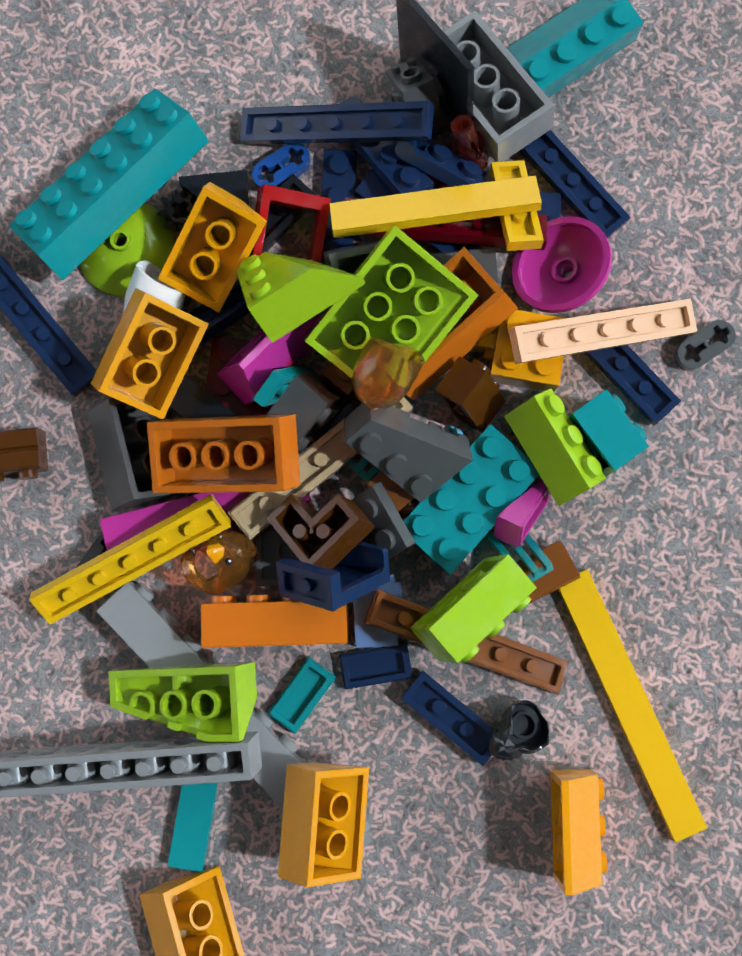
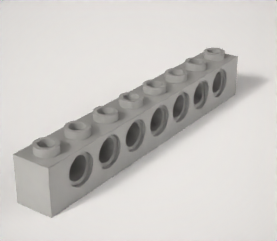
(127, 765)

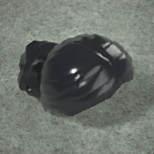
(520, 732)

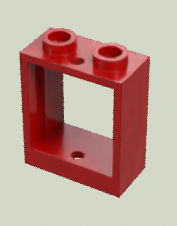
(299, 201)

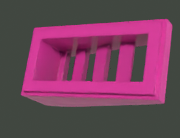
(519, 517)

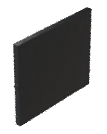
(439, 56)

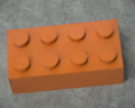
(477, 322)
(224, 454)
(270, 623)

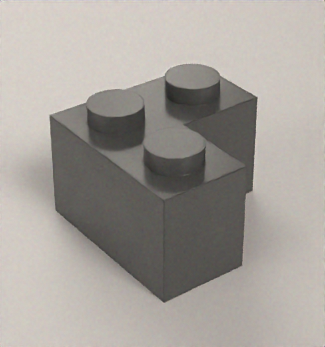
(312, 402)

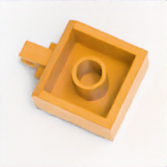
(532, 375)

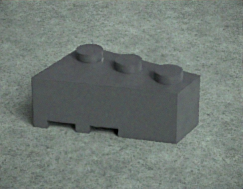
(407, 450)

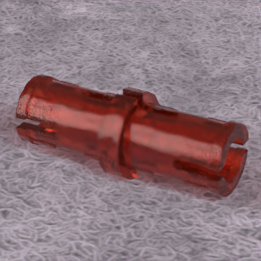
(469, 141)

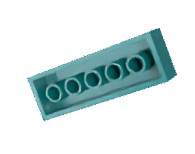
(109, 182)

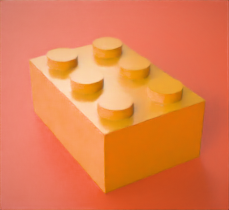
(149, 354)

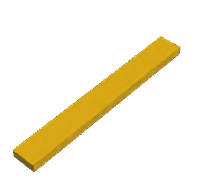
(632, 708)

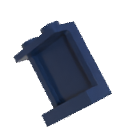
(330, 589)

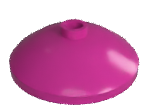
(571, 246)

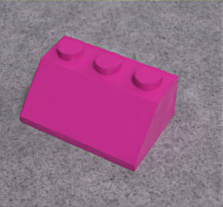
(260, 356)

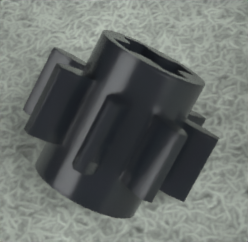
(168, 211)

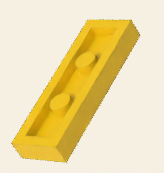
(520, 230)

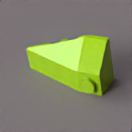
(197, 699)

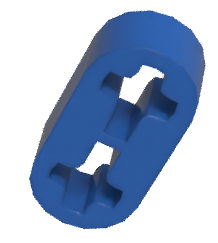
(277, 161)

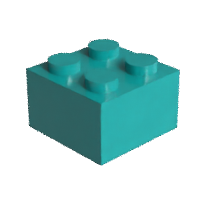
(609, 431)

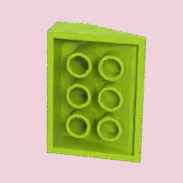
(404, 302)

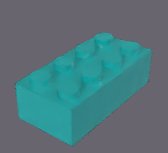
(467, 505)

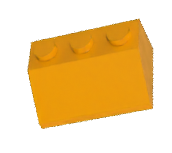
(212, 247)
(323, 823)
(577, 829)
(192, 916)

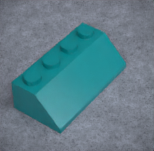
(576, 42)

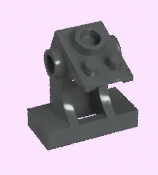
(414, 83)

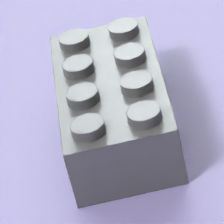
(507, 101)

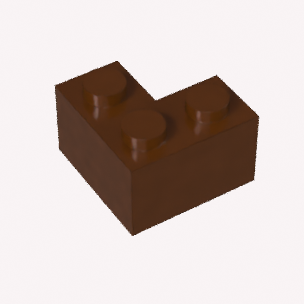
(320, 536)

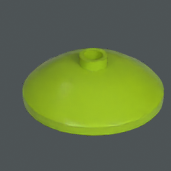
(112, 266)

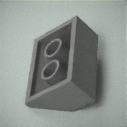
(124, 452)

